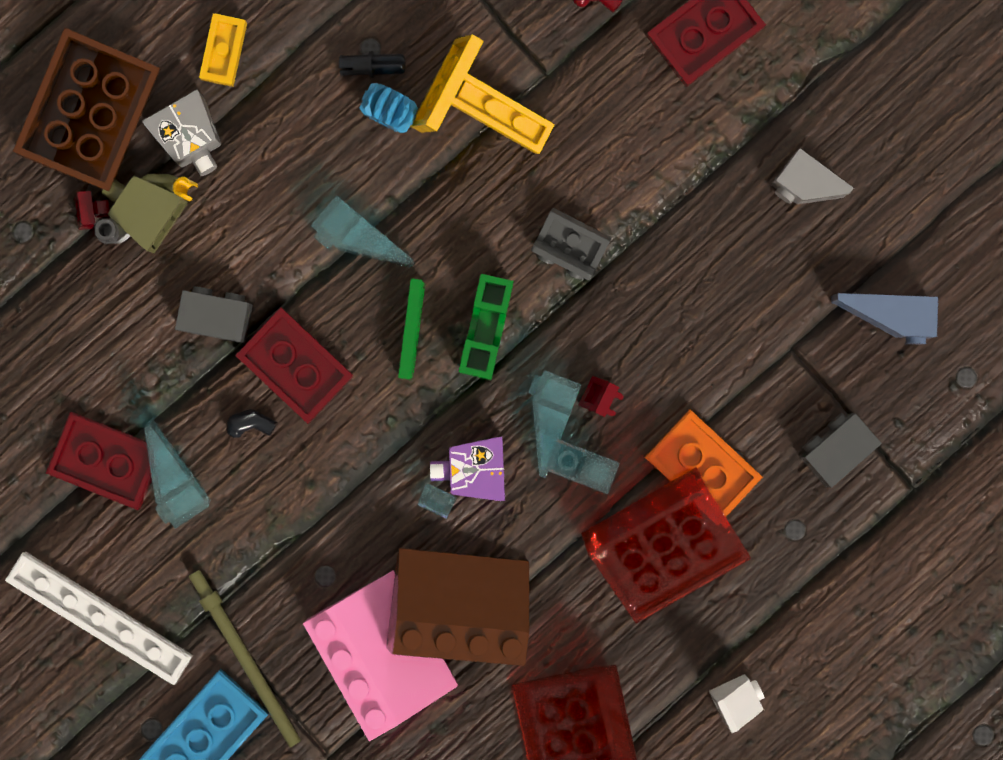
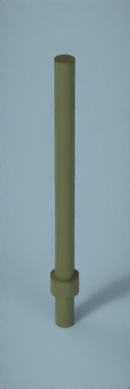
(211, 602)

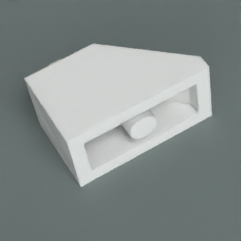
(737, 701)

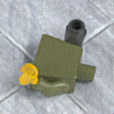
(144, 209)

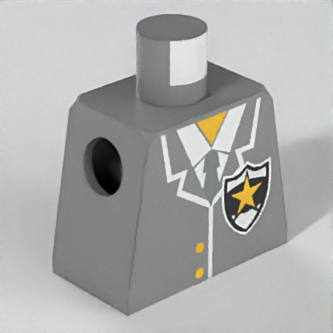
(187, 132)

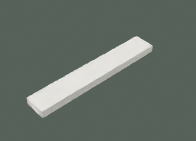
(99, 618)

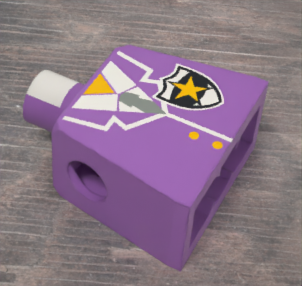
(473, 469)

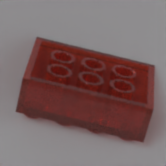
(665, 545)
(575, 716)

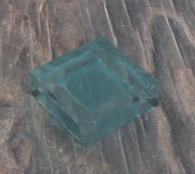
(436, 501)

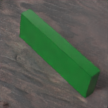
(411, 329)

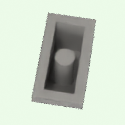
(808, 181)

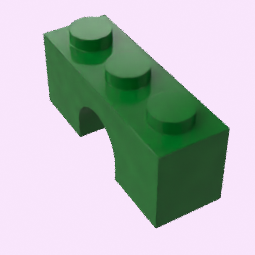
(486, 327)

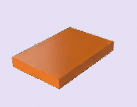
(694, 445)

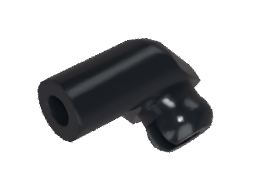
(249, 419)

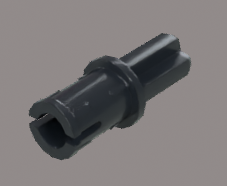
(372, 64)

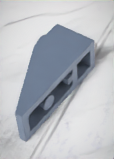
(895, 314)

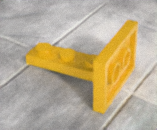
(478, 101)

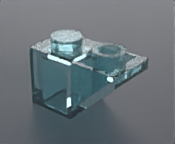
(582, 466)

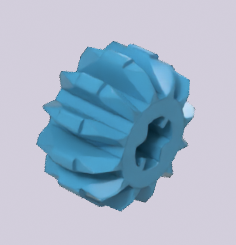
(388, 107)

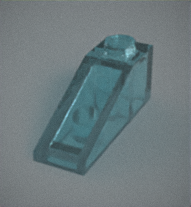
(351, 233)
(551, 410)
(174, 486)

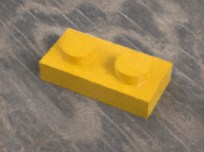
(223, 50)

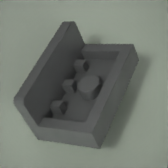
(570, 245)

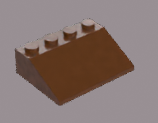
(86, 110)
(460, 607)

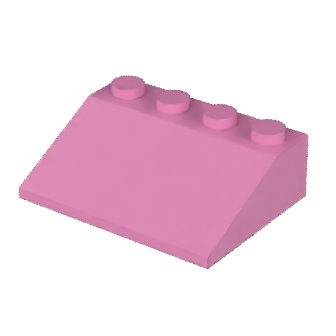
(375, 683)

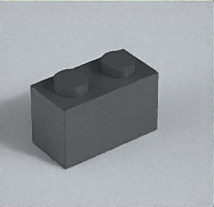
(214, 316)
(839, 449)

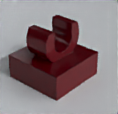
(87, 210)
(600, 396)

